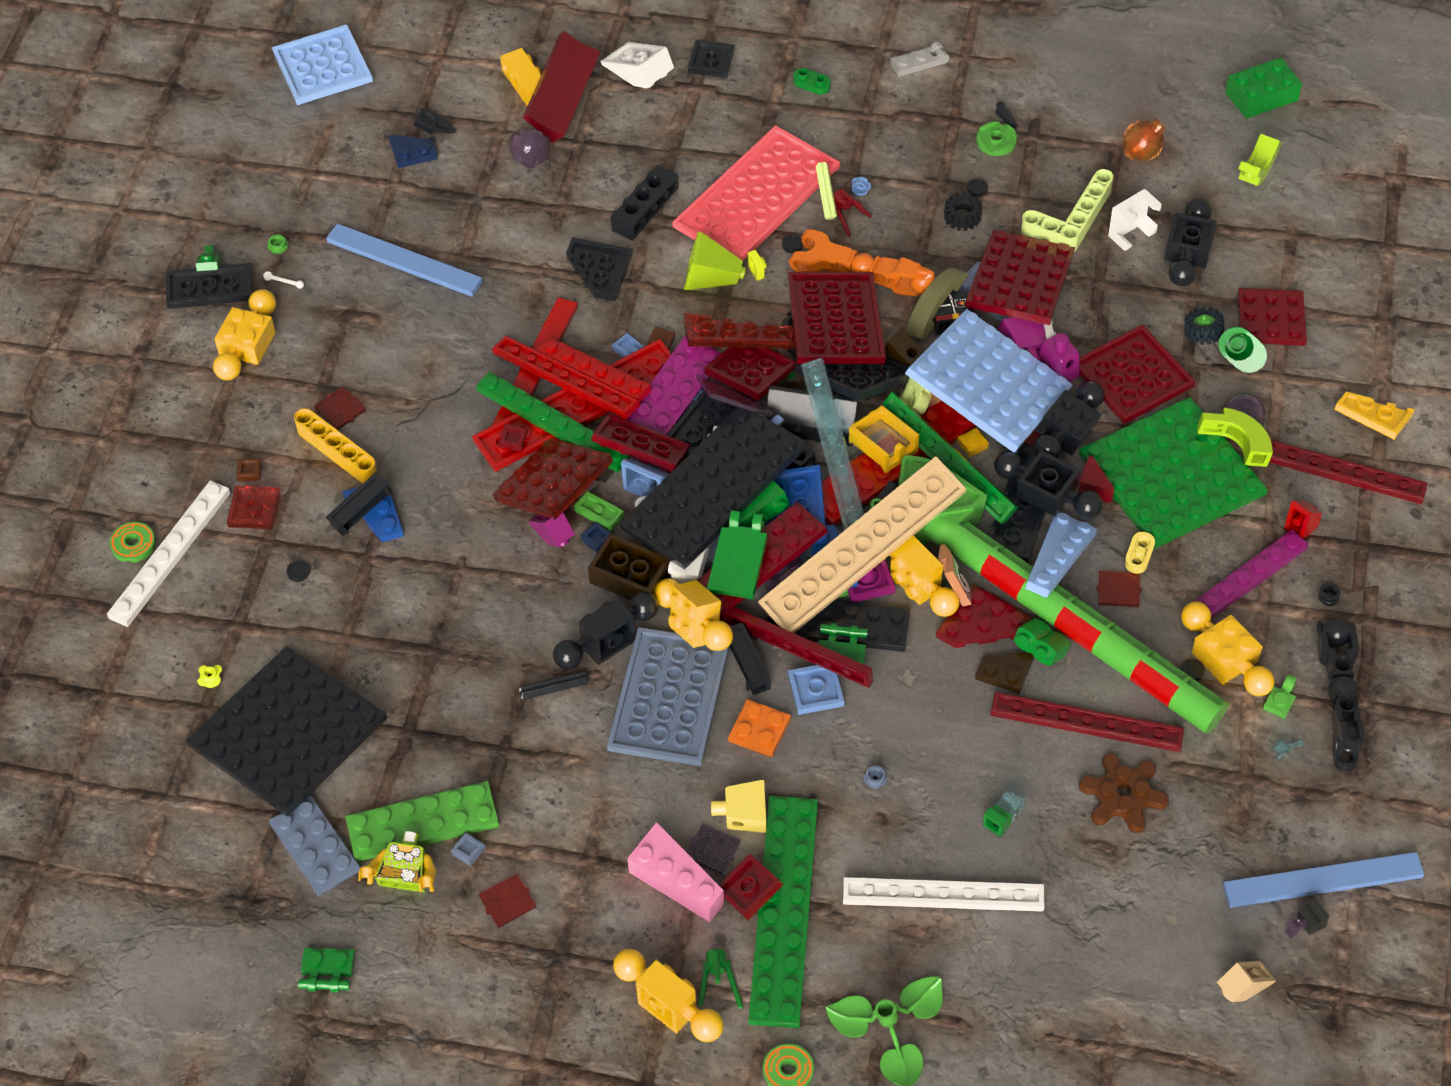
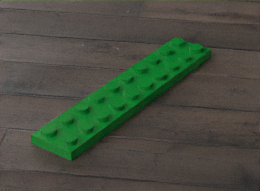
(784, 917)

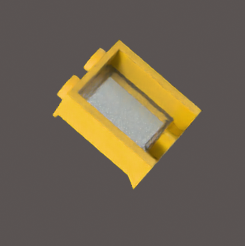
(884, 438)

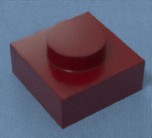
(513, 437)

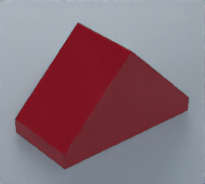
(1095, 480)

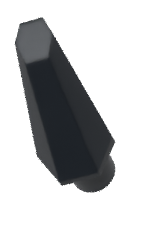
(1005, 114)

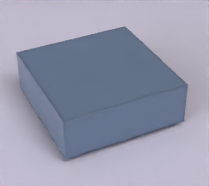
(468, 849)

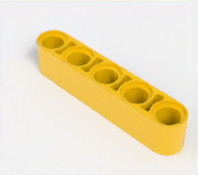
(334, 445)

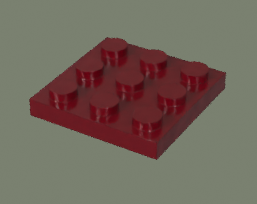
(1273, 315)
(750, 369)

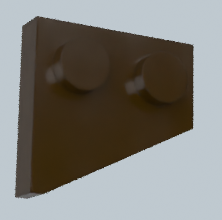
(1005, 670)

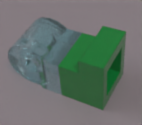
(1004, 812)

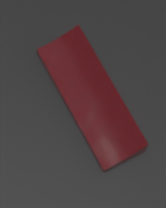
(560, 86)

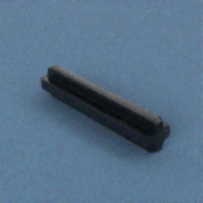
(553, 685)

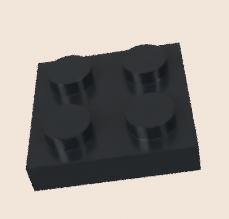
(711, 58)

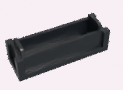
(359, 503)
(749, 660)

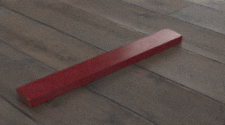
(1348, 472)
(801, 647)
(1087, 721)

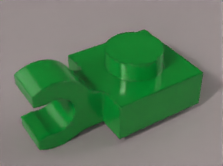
(208, 260)

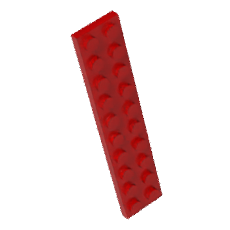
(641, 364)
(870, 475)

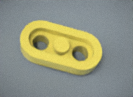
(1139, 554)

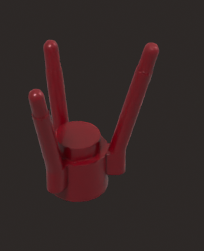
(844, 201)

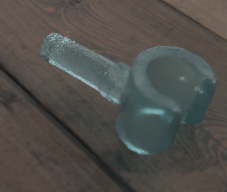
(1283, 748)

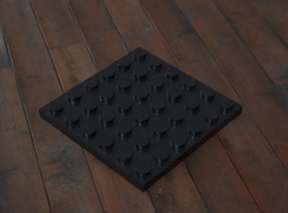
(286, 730)

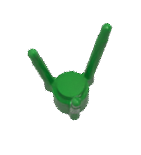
(716, 965)

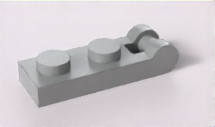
(919, 60)

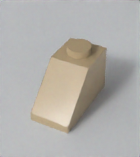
(1245, 980)

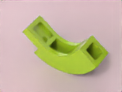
(1260, 161)
(1243, 430)

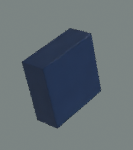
(595, 536)

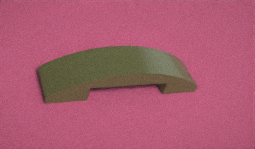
(931, 300)

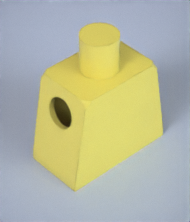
(743, 807)

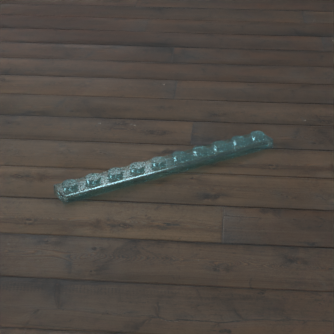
(833, 442)

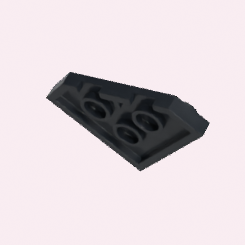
(599, 266)

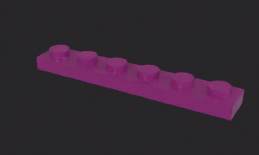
(1253, 573)

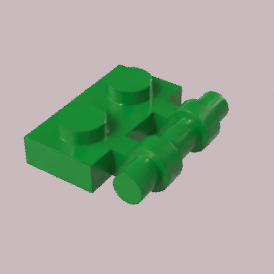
(851, 650)
(326, 962)

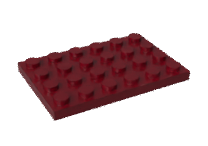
(1020, 277)
(836, 317)

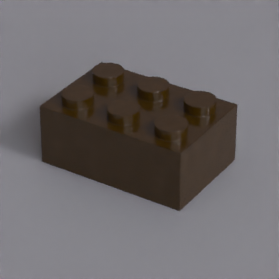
(627, 568)

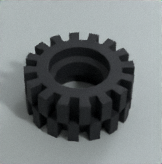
(963, 202)

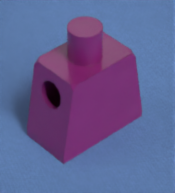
(1025, 334)
(1060, 356)

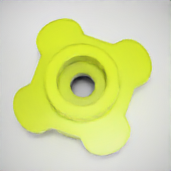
(209, 681)

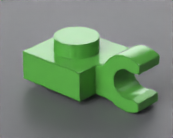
(1281, 699)

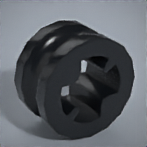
(1329, 587)

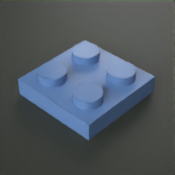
(815, 689)

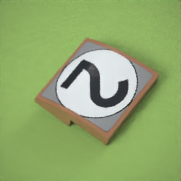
(954, 575)

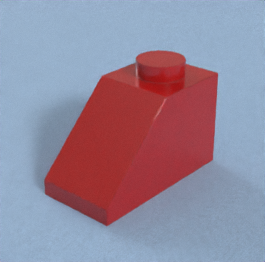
(1302, 518)

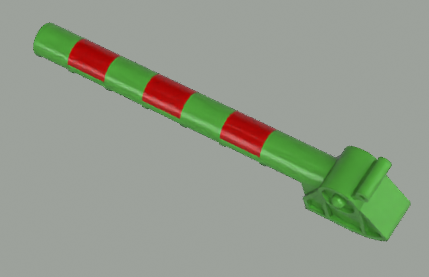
(1061, 609)

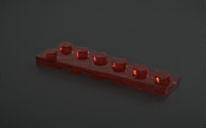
(713, 333)

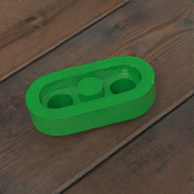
(811, 81)

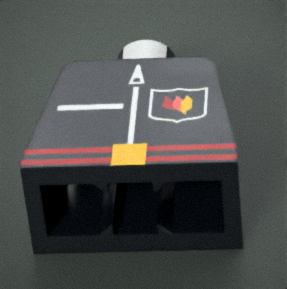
(950, 310)

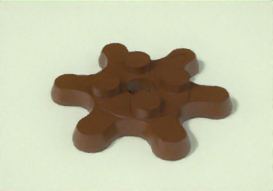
(1114, 804)

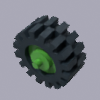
(1204, 325)

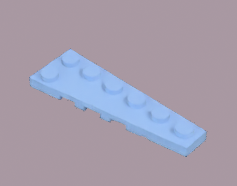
(1059, 551)

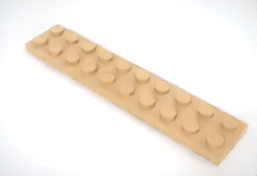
(862, 546)

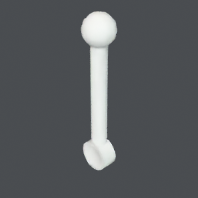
(268, 276)

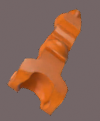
(900, 275)

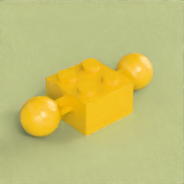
(245, 335)
(921, 577)
(694, 613)
(1227, 649)
(667, 996)

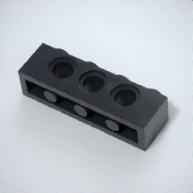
(644, 202)

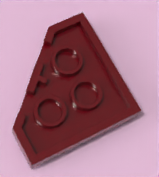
(982, 621)

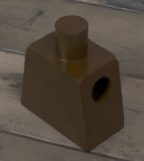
(903, 348)

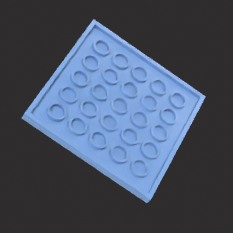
(988, 379)

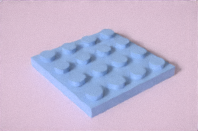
(322, 64)

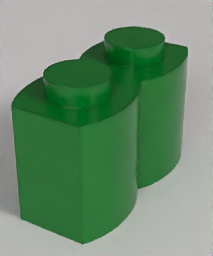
(1042, 642)

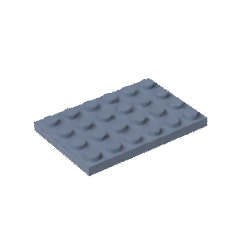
(667, 698)

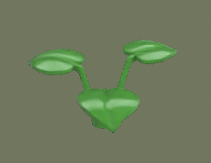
(852, 1014)

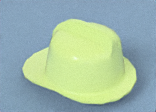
(916, 396)

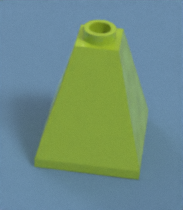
(712, 265)

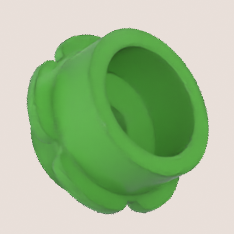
(277, 244)

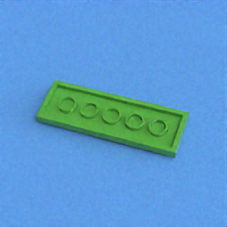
(431, 817)

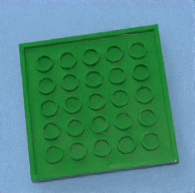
(1171, 475)

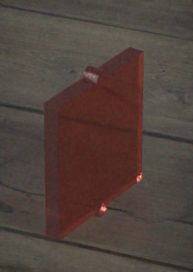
(339, 408)
(1119, 589)
(507, 901)

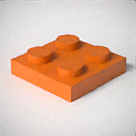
(759, 728)

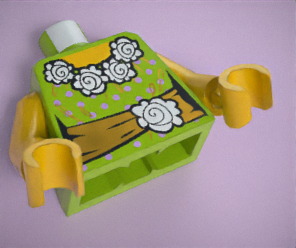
(402, 866)

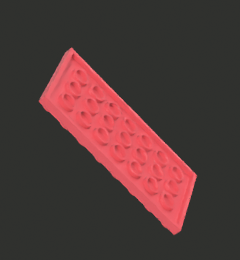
(756, 193)

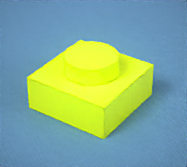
(756, 265)

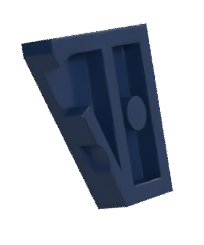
(412, 150)

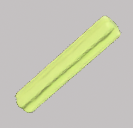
(826, 191)

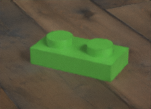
(599, 511)

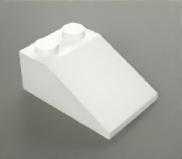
(639, 63)

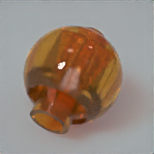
(1144, 140)

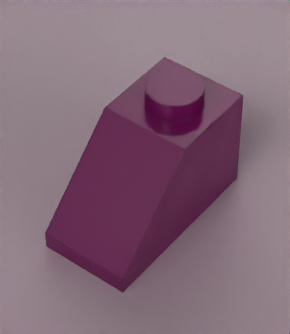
(552, 531)

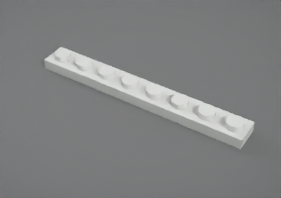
(168, 553)
(943, 894)

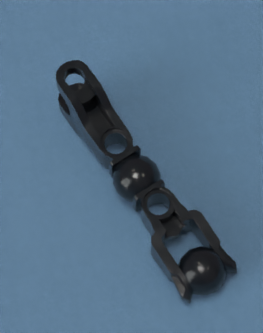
(1342, 689)

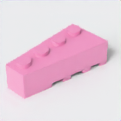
(673, 872)

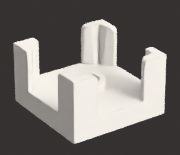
(1133, 214)

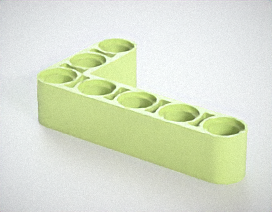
(1071, 232)

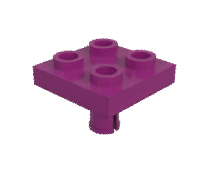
(873, 585)

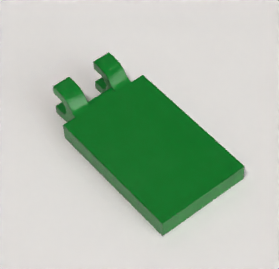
(738, 558)

